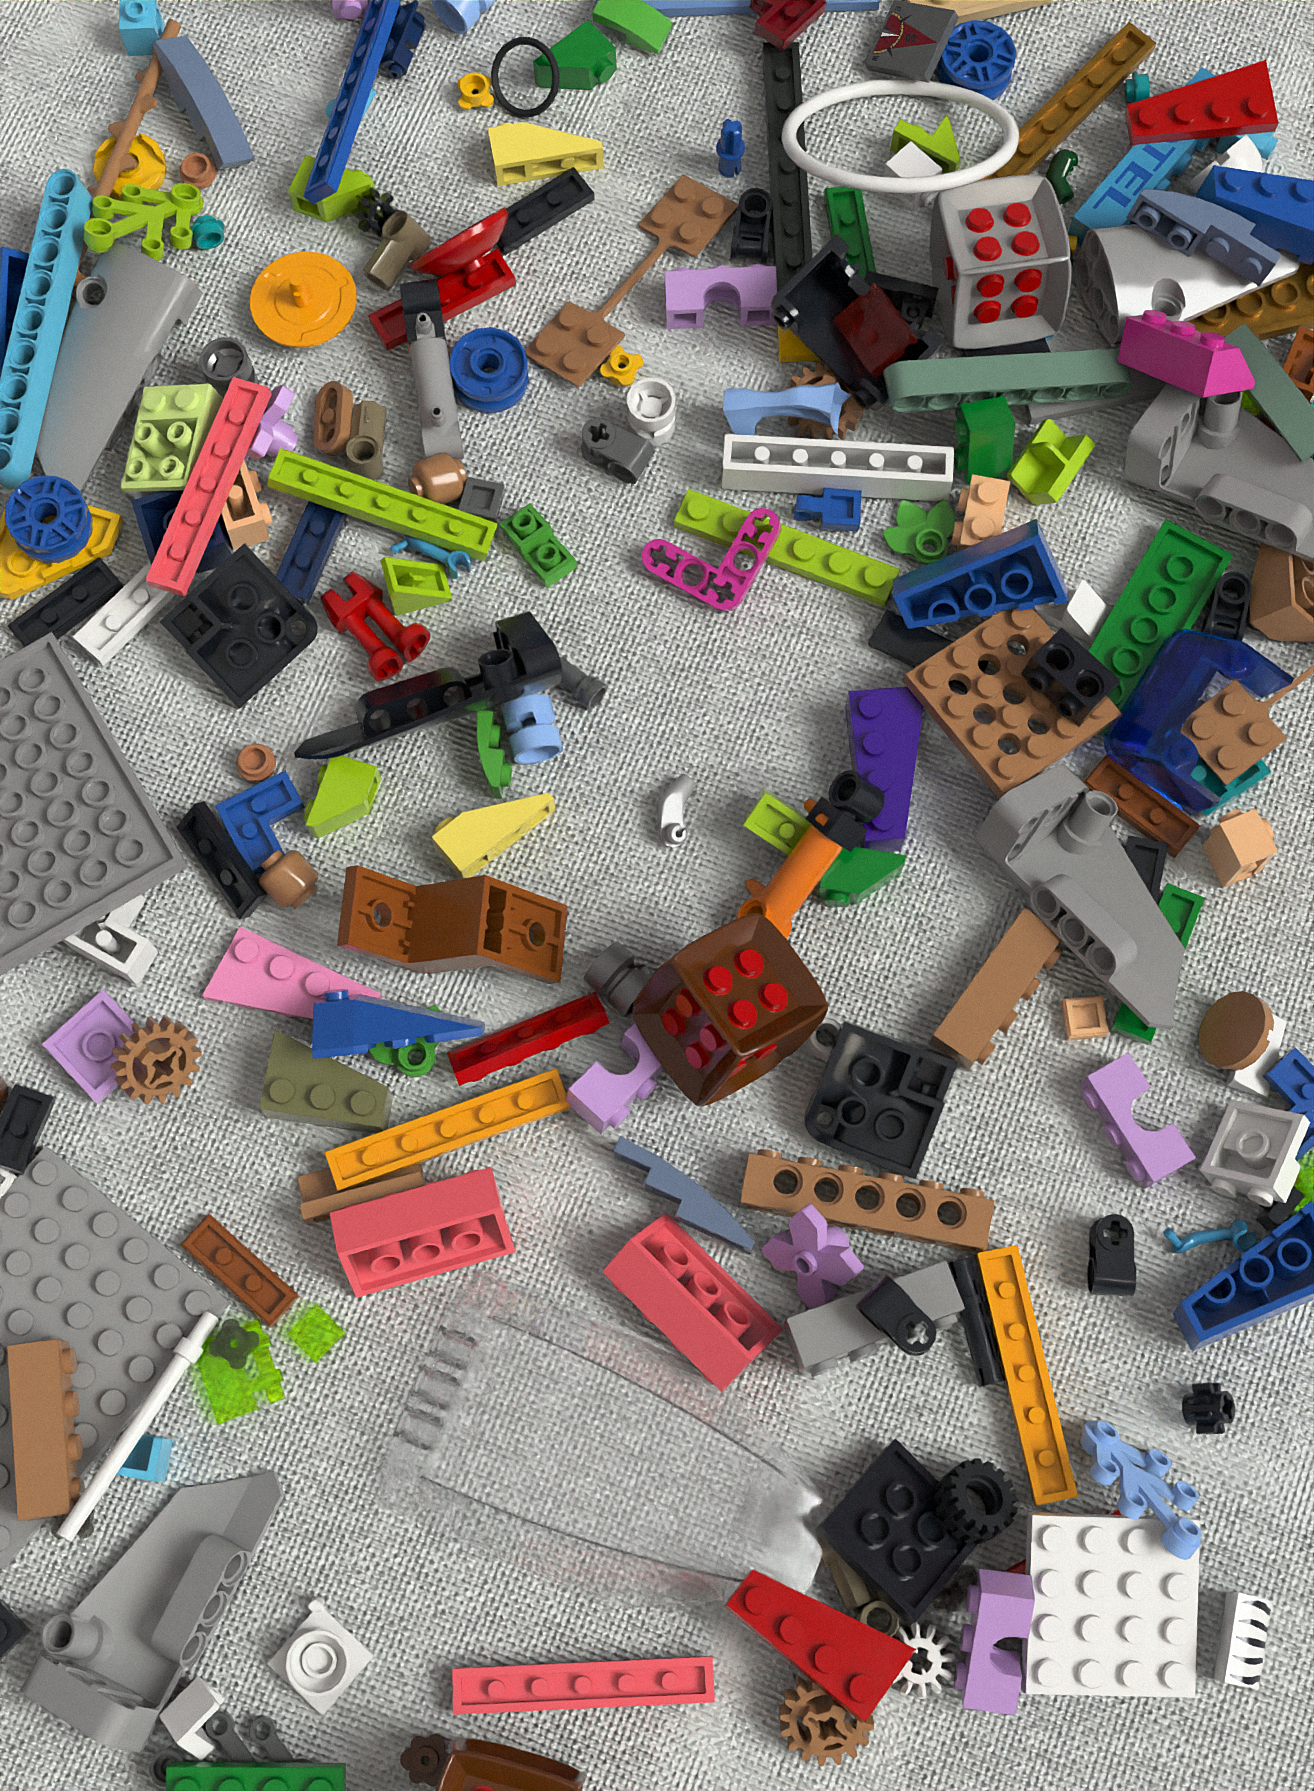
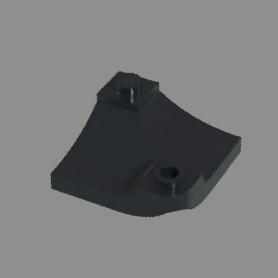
(241, 625)
(880, 1098)

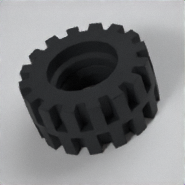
(962, 1515)

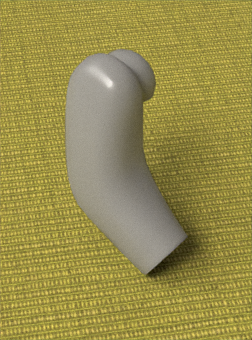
(670, 811)

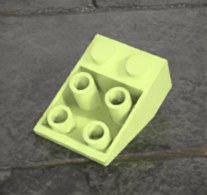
(169, 436)

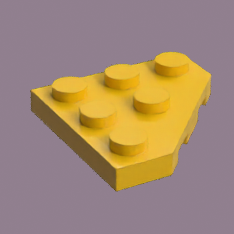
(22, 574)

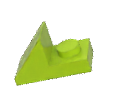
(939, 146)

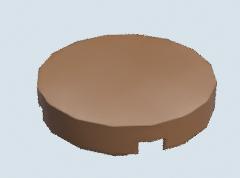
(1235, 1031)

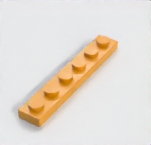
(447, 1130)
(1026, 1375)

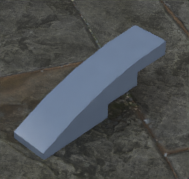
(204, 100)
(696, 1206)

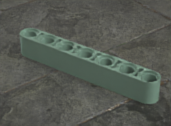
(1018, 377)

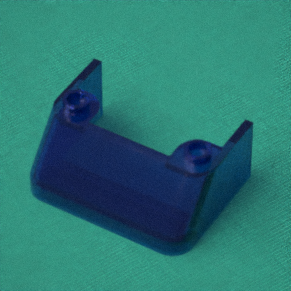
(1148, 732)

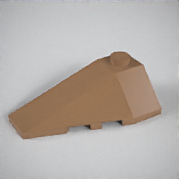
(1282, 596)

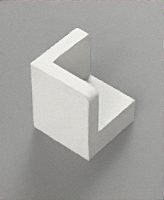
(189, 1713)

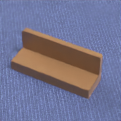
(321, 1195)

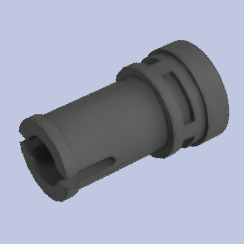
(585, 687)

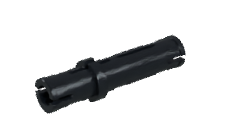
(976, 1323)

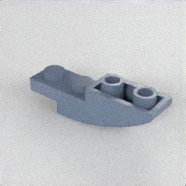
(1196, 223)

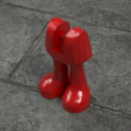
(368, 603)

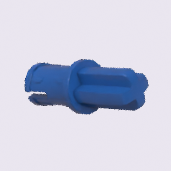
(730, 148)

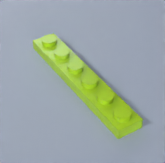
(381, 504)
(792, 551)

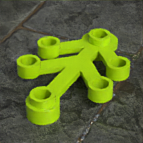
(182, 200)

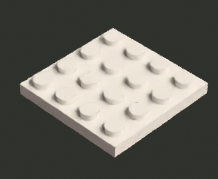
(1109, 1608)

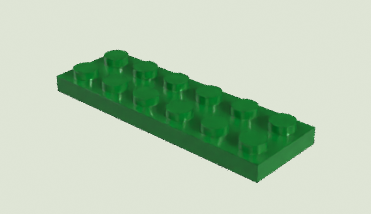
(1157, 601)

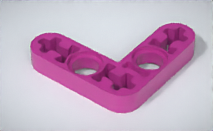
(727, 572)

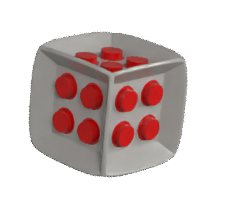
(1000, 261)

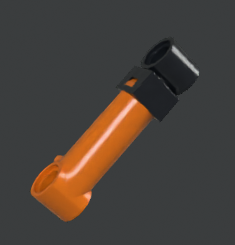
(832, 828)

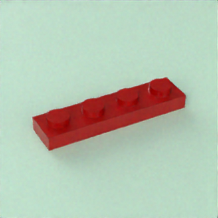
(457, 295)
(527, 1038)

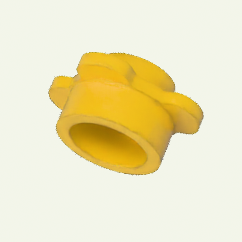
(475, 83)
(621, 376)

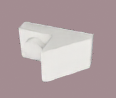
(1080, 616)

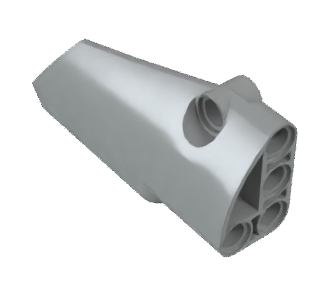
(1133, 271)
(109, 357)
(1225, 467)
(1085, 887)
(152, 1612)

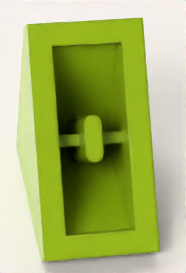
(415, 584)

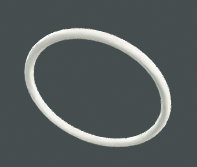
(892, 184)

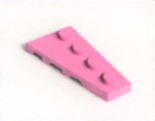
(274, 978)

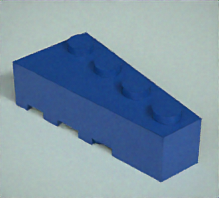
(982, 579)

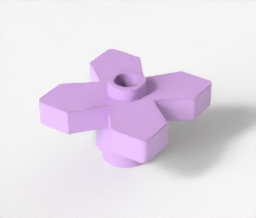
(272, 430)
(817, 1255)

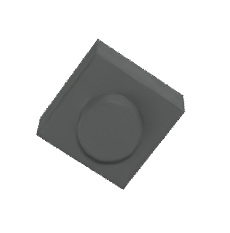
(482, 498)

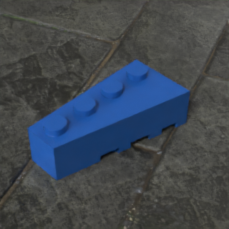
(1275, 203)
(1255, 1287)

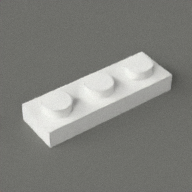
(122, 617)

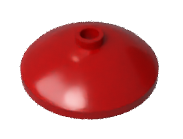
(465, 248)

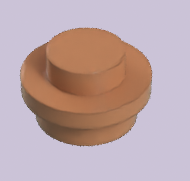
(198, 170)
(256, 763)

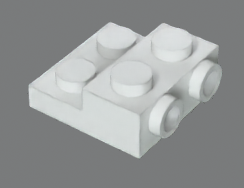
(1255, 1152)

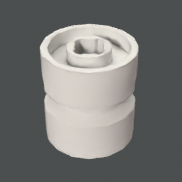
(651, 410)

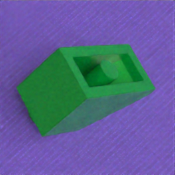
(582, 60)
(858, 875)

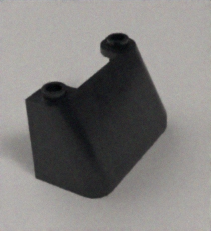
(813, 302)

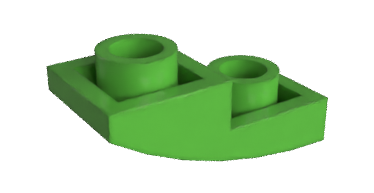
(638, 20)
(538, 546)
(493, 761)

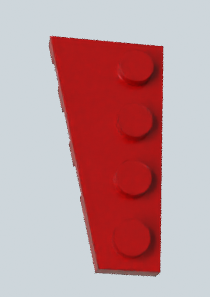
(1214, 107)
(828, 1647)

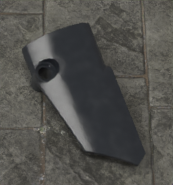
(519, 667)

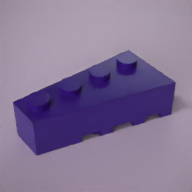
(884, 749)

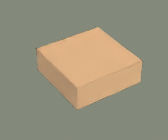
(1084, 1018)

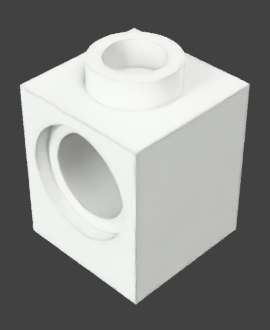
(912, 163)

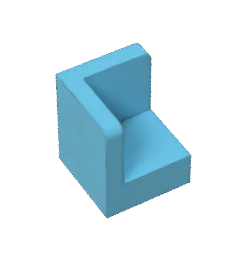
(148, 1459)

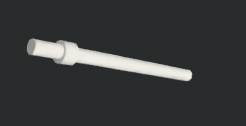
(186, 1353)

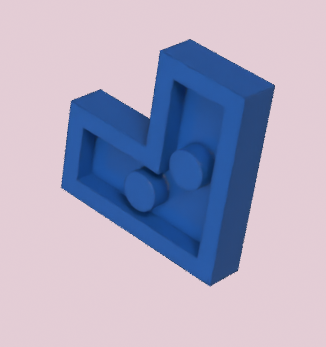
(253, 811)
(1294, 1081)

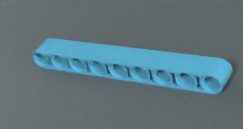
(40, 322)

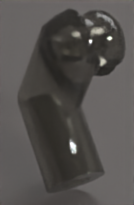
(955, 1594)

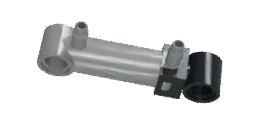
(431, 368)

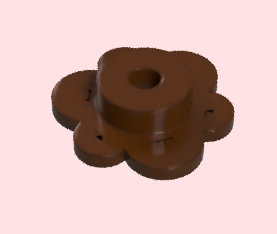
(433, 1748)

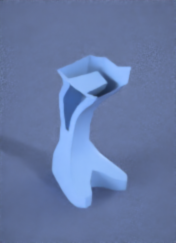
(814, 402)

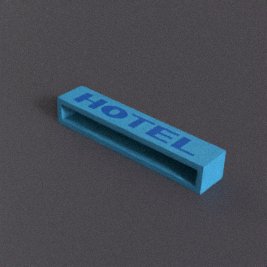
(1141, 168)

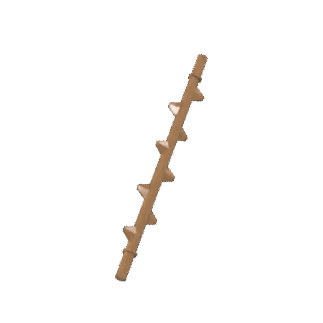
(126, 129)

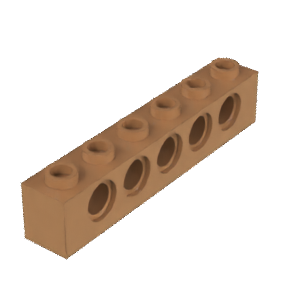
(968, 1234)

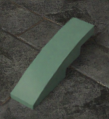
(1276, 394)

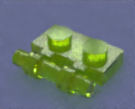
(231, 1389)

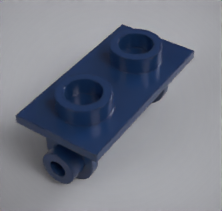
(405, 30)

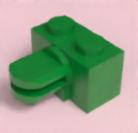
(984, 438)

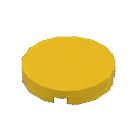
(150, 164)

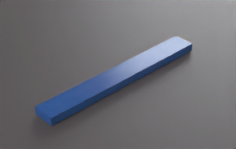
(351, 100)

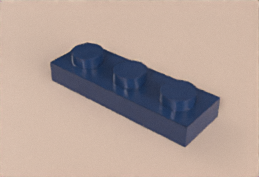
(310, 550)

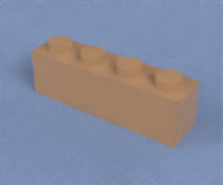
(996, 989)
(44, 1429)

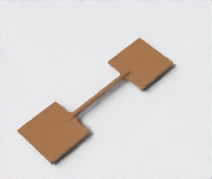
(580, 339)
(1235, 729)

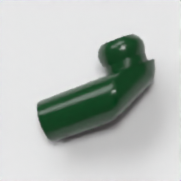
(1058, 170)

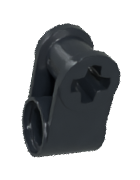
(752, 231)
(1228, 616)
(1111, 1263)
(892, 1311)

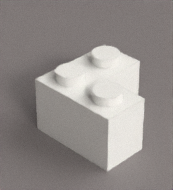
(114, 945)

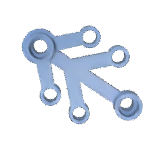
(1142, 1487)

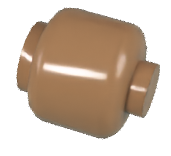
(438, 478)
(288, 878)

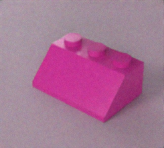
(1183, 356)

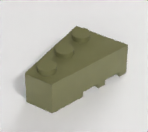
(321, 1090)

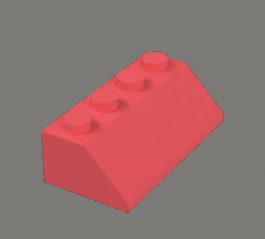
(422, 1232)
(692, 1301)

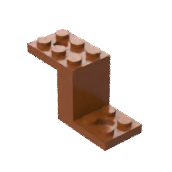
(452, 925)

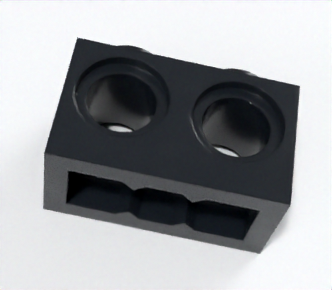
(1076, 671)

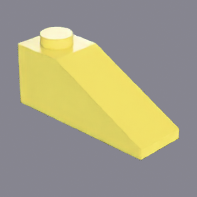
(535, 152)
(486, 832)

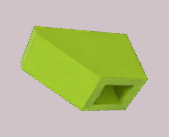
(339, 204)
(343, 795)

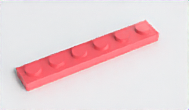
(208, 487)
(583, 1685)

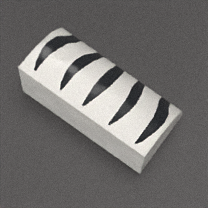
(1242, 1640)

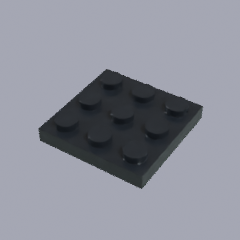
(893, 1534)

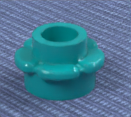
(1137, 87)
(207, 232)

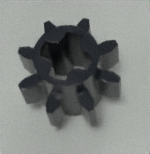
(368, 205)
(1208, 1408)

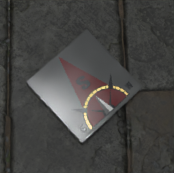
(911, 40)

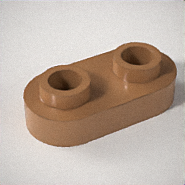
(332, 418)

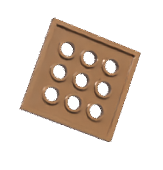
(985, 692)

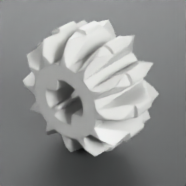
(931, 1653)

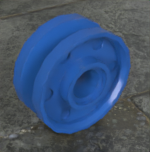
(978, 58)
(483, 350)
(39, 499)

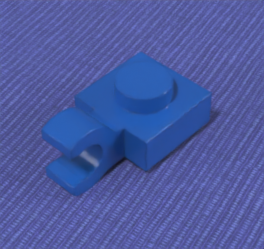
(837, 509)

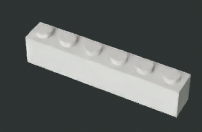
(817, 464)

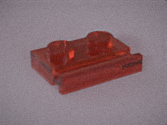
(875, 330)

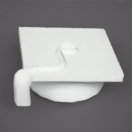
(320, 1658)

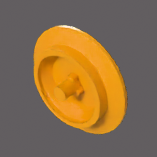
(303, 299)

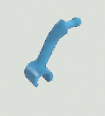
(451, 559)
(1233, 1233)

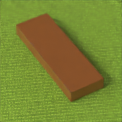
(1142, 806)
(240, 1270)

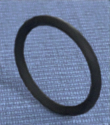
(555, 76)

